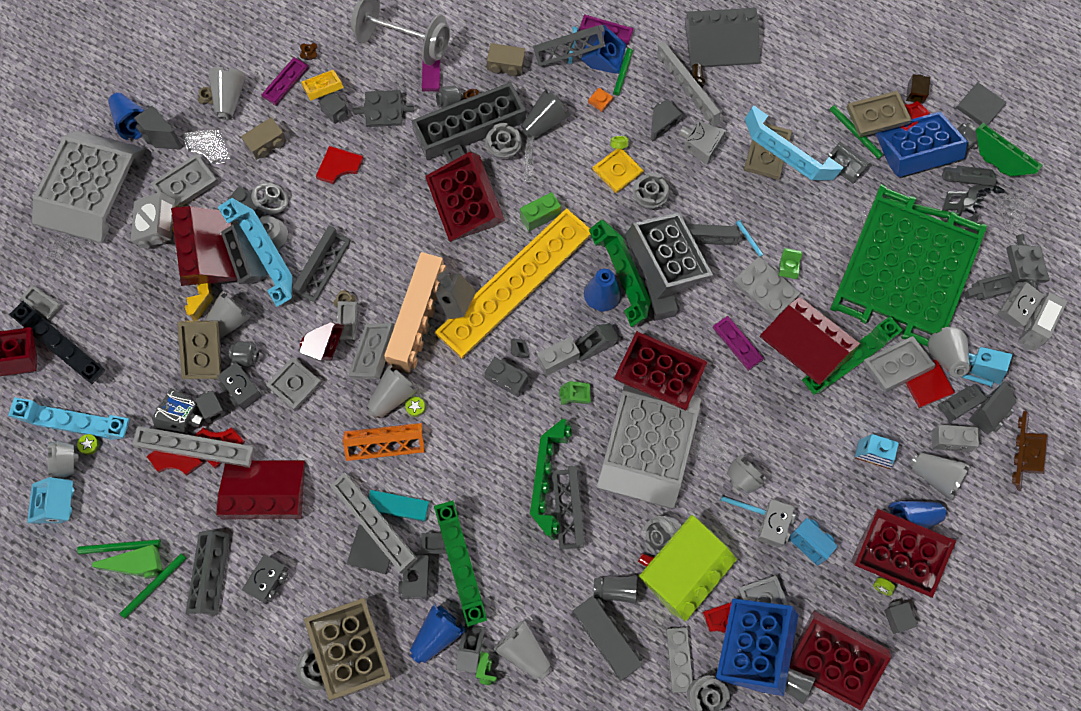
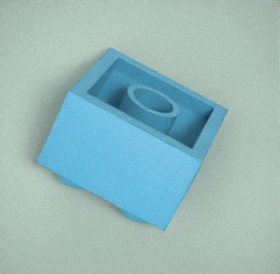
(50, 501)

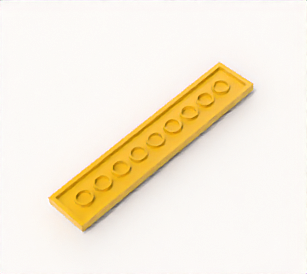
(514, 283)

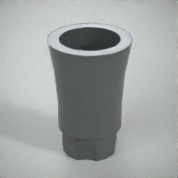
(616, 588)
(799, 685)

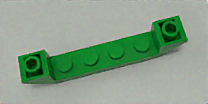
(635, 290)
(868, 346)
(557, 434)
(460, 563)

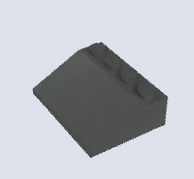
(723, 37)
(667, 254)

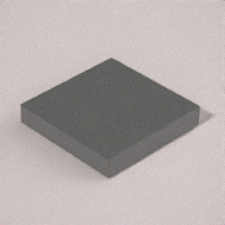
(981, 104)
(367, 553)

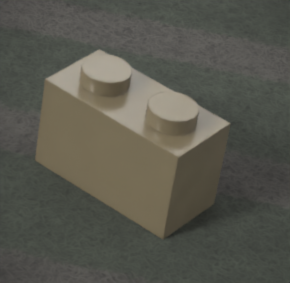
(506, 59)
(263, 138)

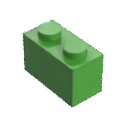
(540, 211)

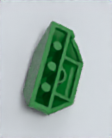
(1004, 154)

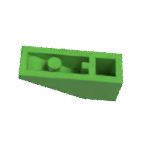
(139, 562)

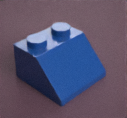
(608, 57)

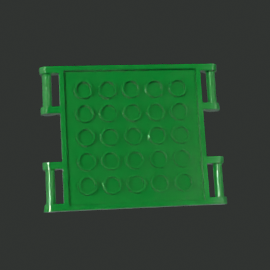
(908, 266)

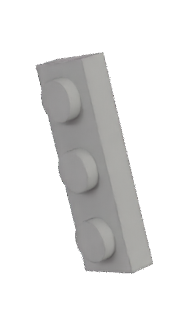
(679, 659)

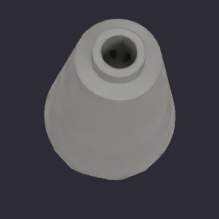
(225, 90)
(228, 313)
(950, 350)
(390, 392)
(940, 473)
(523, 651)

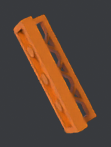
(380, 436)

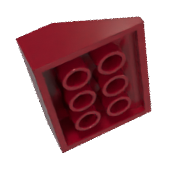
(464, 197)
(200, 246)
(810, 340)
(660, 370)
(263, 491)
(903, 552)
(839, 660)

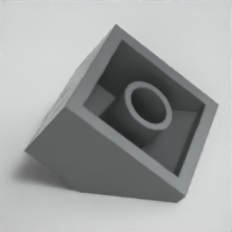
(156, 130)
(994, 409)

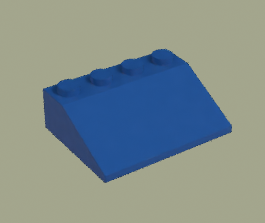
(923, 145)
(758, 646)

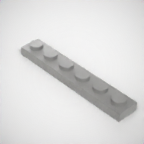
(690, 86)
(193, 446)
(373, 523)

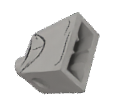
(702, 140)

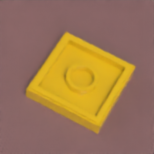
(322, 85)
(618, 170)

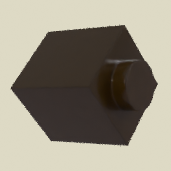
(918, 88)

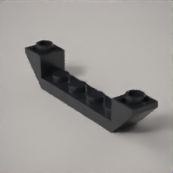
(57, 343)

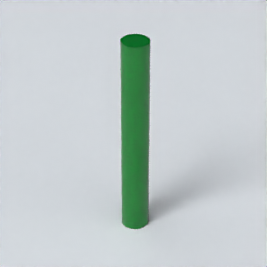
(624, 67)

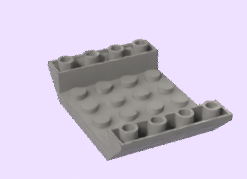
(83, 185)
(648, 448)

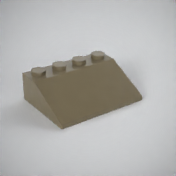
(347, 649)

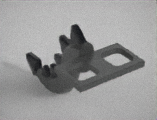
(972, 198)

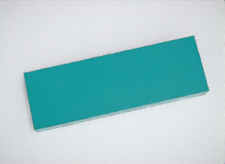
(399, 505)

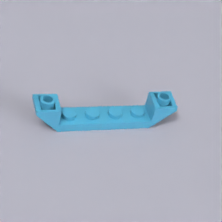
(787, 151)
(263, 246)
(70, 421)

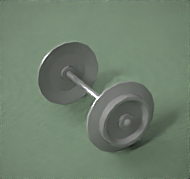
(366, 17)

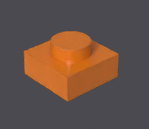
(600, 99)

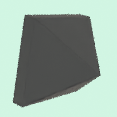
(519, 348)

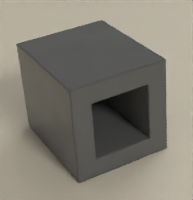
(333, 107)
(210, 406)
(900, 617)

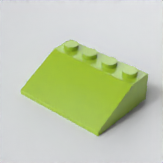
(688, 568)

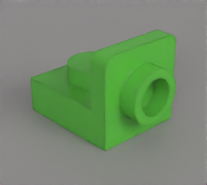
(790, 263)
(575, 392)
(483, 666)

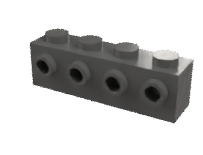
(607, 638)

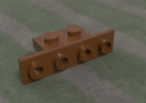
(1031, 452)

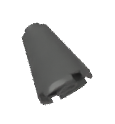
(544, 115)

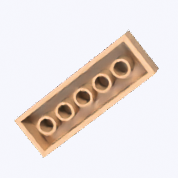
(415, 314)

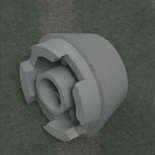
(503, 141)
(650, 191)
(276, 230)
(61, 459)
(745, 475)
(659, 532)
(308, 671)
(707, 694)

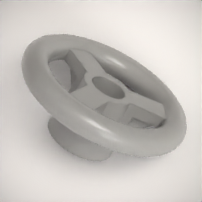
(271, 195)

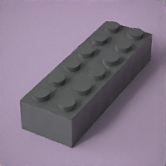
(468, 120)

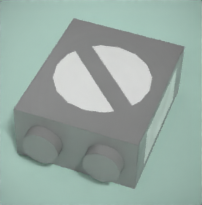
(152, 220)
(1042, 322)

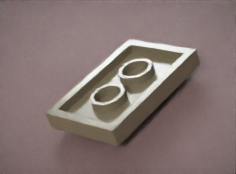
(878, 113)
(763, 161)
(199, 349)

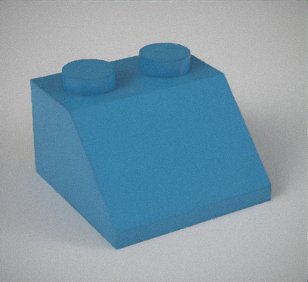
(813, 541)

